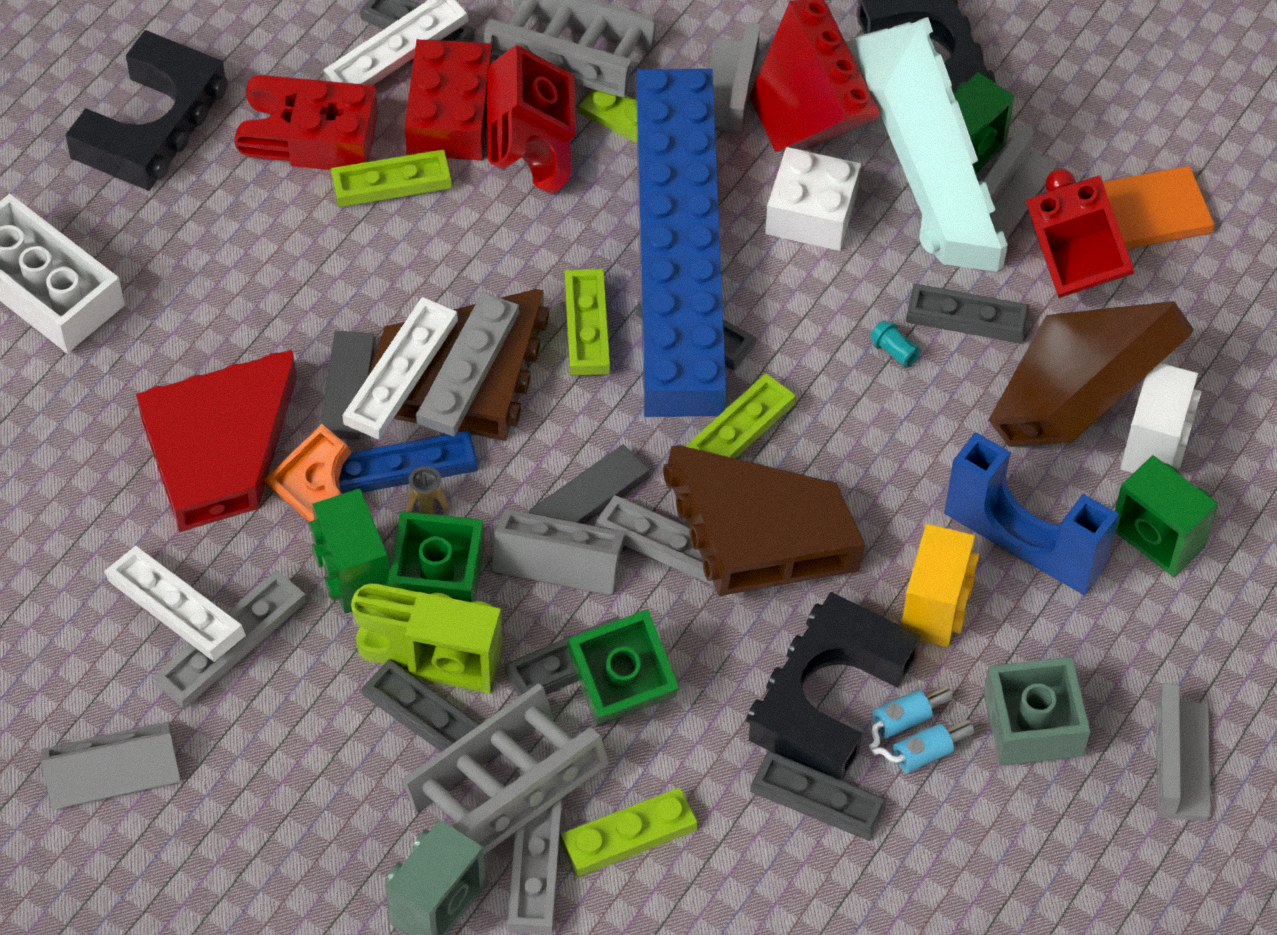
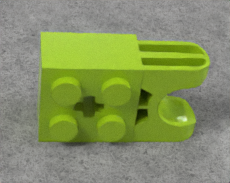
(430, 635)

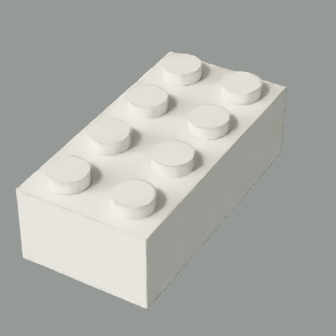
(52, 278)

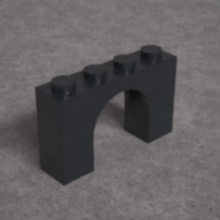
(948, 27)
(143, 151)
(835, 636)

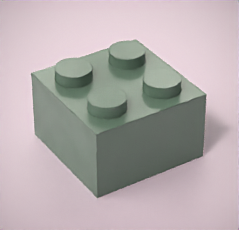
(1036, 711)
(435, 882)

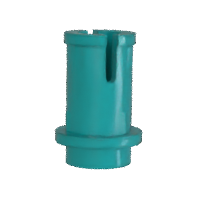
(888, 337)

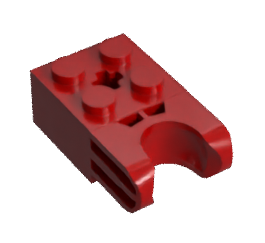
(531, 116)
(310, 122)

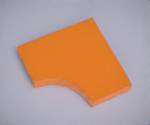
(310, 472)

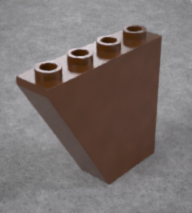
(1082, 368)
(497, 399)
(761, 522)

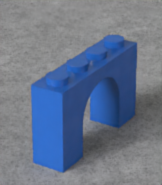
(982, 502)

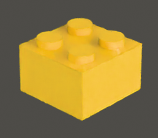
(940, 584)

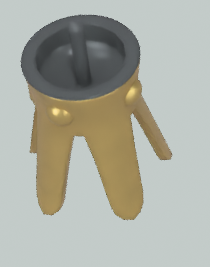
(425, 486)

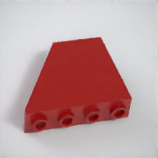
(810, 81)
(218, 436)

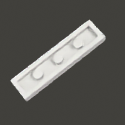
(397, 43)
(400, 368)
(175, 603)

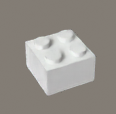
(812, 198)
(1162, 418)

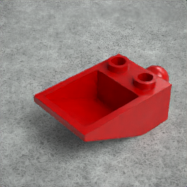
(1078, 233)

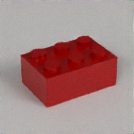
(448, 99)

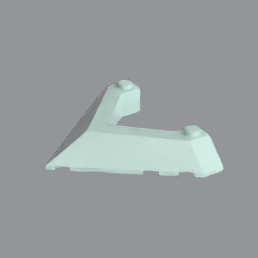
(931, 144)

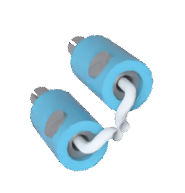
(924, 746)

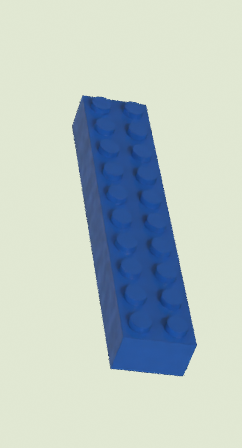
(679, 244)

